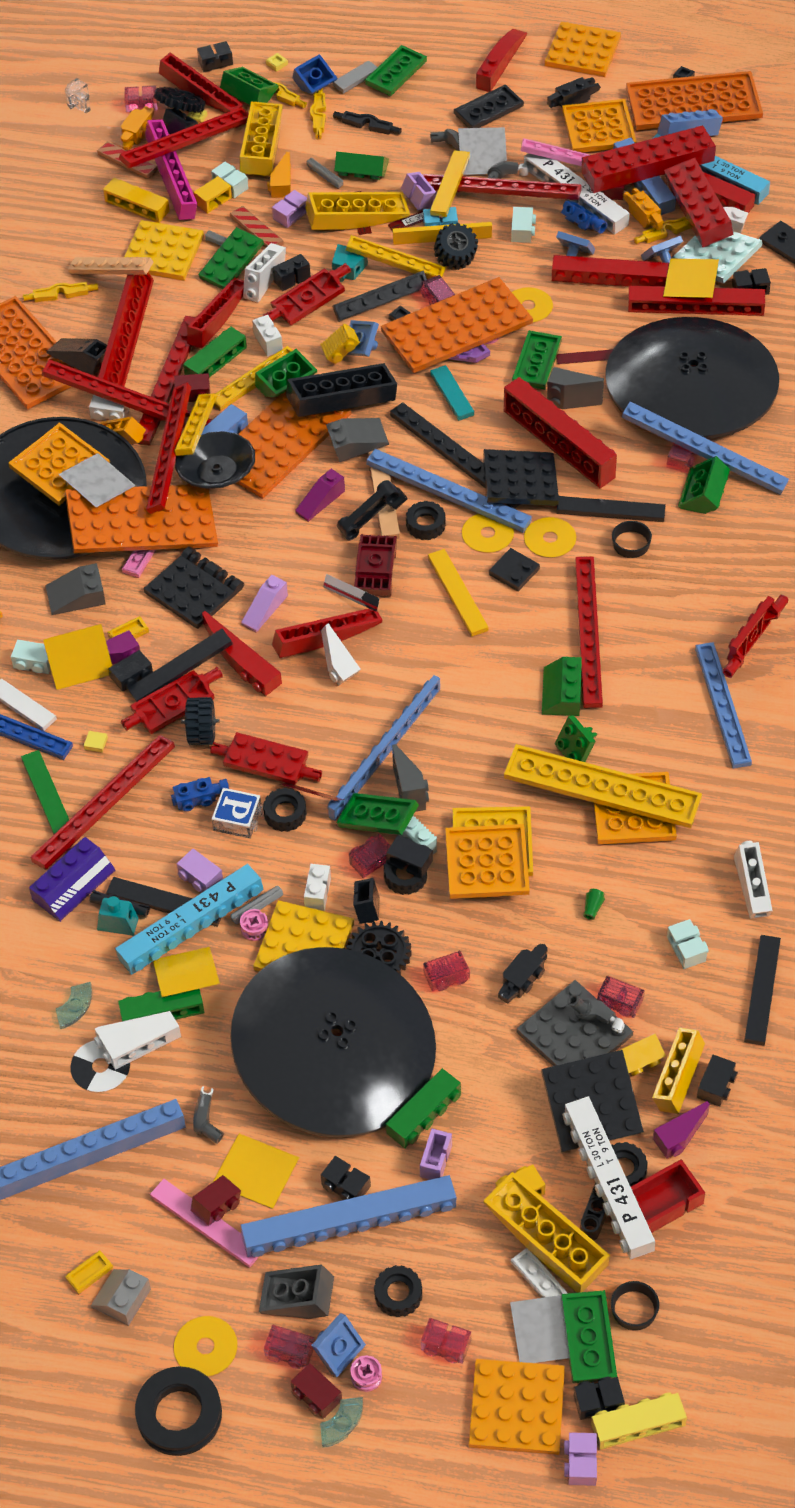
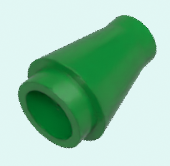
(593, 903)

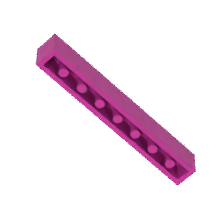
(172, 174)

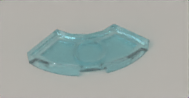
(75, 1006)
(343, 1422)

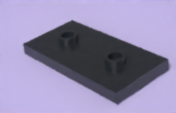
(488, 107)
(781, 240)

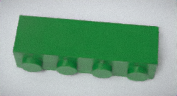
(216, 353)
(180, 1005)
(423, 1108)

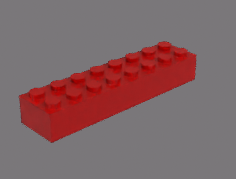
(646, 158)
(560, 432)

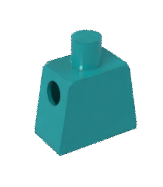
(354, 261)
(117, 916)

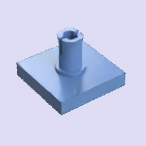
(575, 243)
(662, 250)
(366, 334)
(338, 1345)

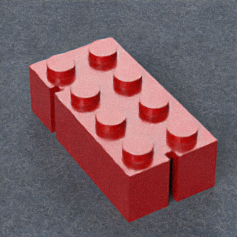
(668, 1194)

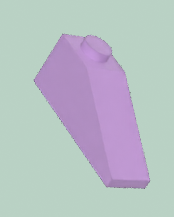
(265, 603)

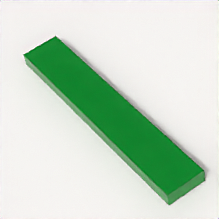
(45, 790)

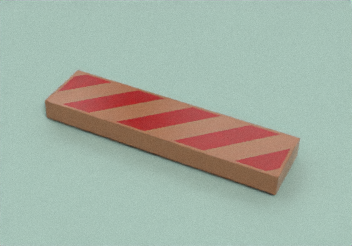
(111, 152)
(255, 226)

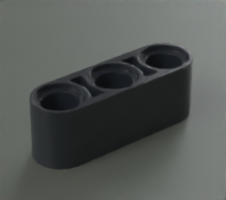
(592, 1217)

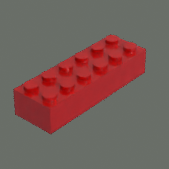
(698, 202)

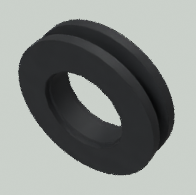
(186, 1440)

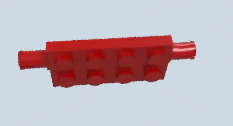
(309, 295)
(752, 631)
(169, 701)
(266, 759)

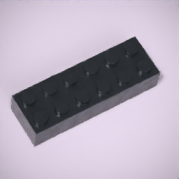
(341, 390)

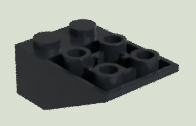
(80, 353)

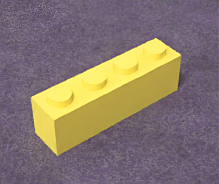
(638, 1420)

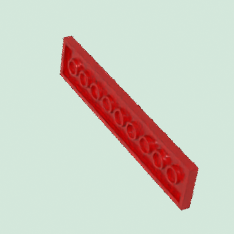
(126, 328)

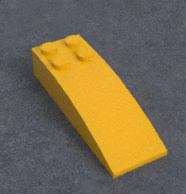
(261, 138)
(354, 209)
(547, 1233)

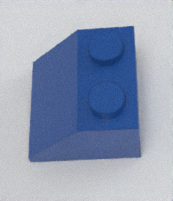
(313, 75)

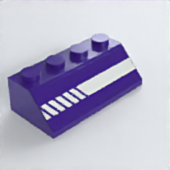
(71, 879)

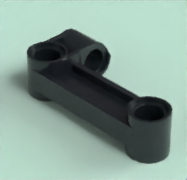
(386, 494)

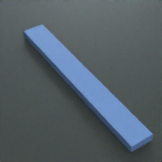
(723, 705)

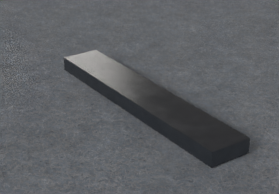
(379, 296)
(611, 508)
(181, 665)
(154, 897)
(762, 990)

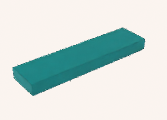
(452, 392)

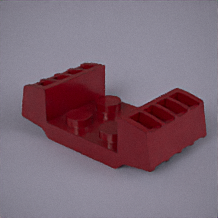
(375, 564)

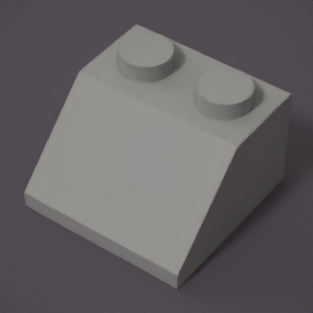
(122, 1295)

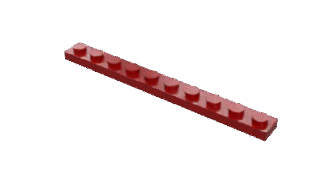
(184, 137)
(511, 187)
(165, 382)
(109, 391)
(167, 454)
(589, 632)
(102, 802)

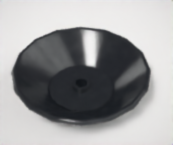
(217, 461)

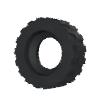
(425, 532)
(285, 796)
(402, 886)
(635, 1154)
(398, 1274)

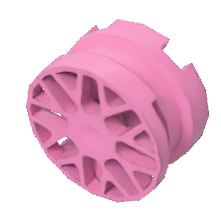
(253, 924)
(366, 1373)

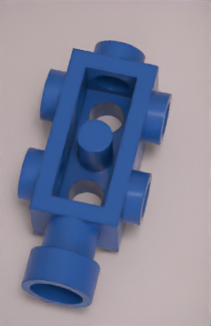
(583, 217)
(197, 793)

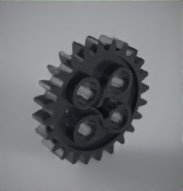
(179, 99)
(380, 936)

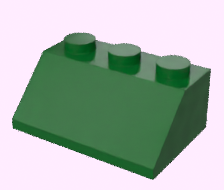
(247, 85)
(360, 165)
(273, 378)
(704, 486)
(562, 687)

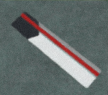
(351, 592)

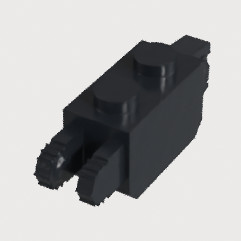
(573, 92)
(522, 972)

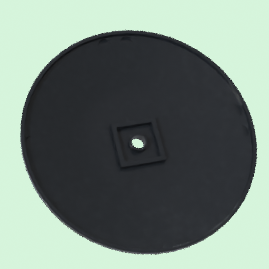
(719, 396)
(28, 518)
(326, 1080)

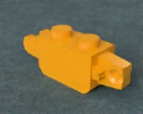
(134, 127)
(644, 209)

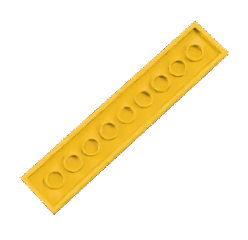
(603, 786)

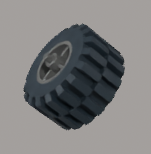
(455, 246)
(200, 721)

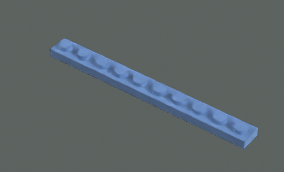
(705, 447)
(448, 490)
(382, 750)

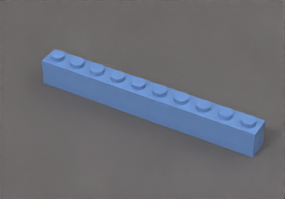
(90, 1148)
(348, 1216)

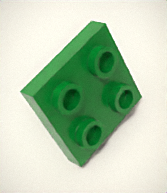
(575, 740)

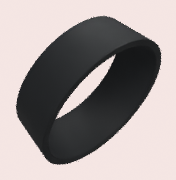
(631, 526)
(637, 1287)

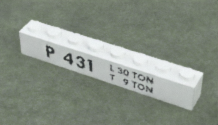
(553, 171)
(609, 1178)

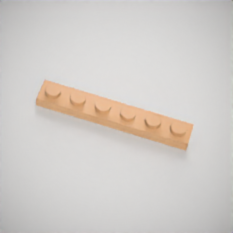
(110, 265)

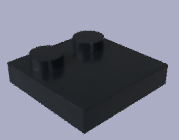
(514, 569)

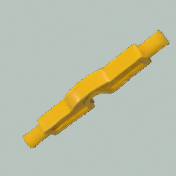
(289, 97)
(317, 113)
(651, 235)
(51, 292)

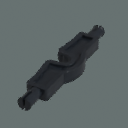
(360, 120)

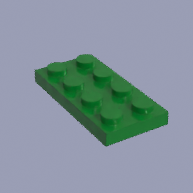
(396, 70)
(231, 258)
(537, 358)
(377, 813)
(588, 1336)

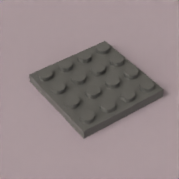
(565, 1037)

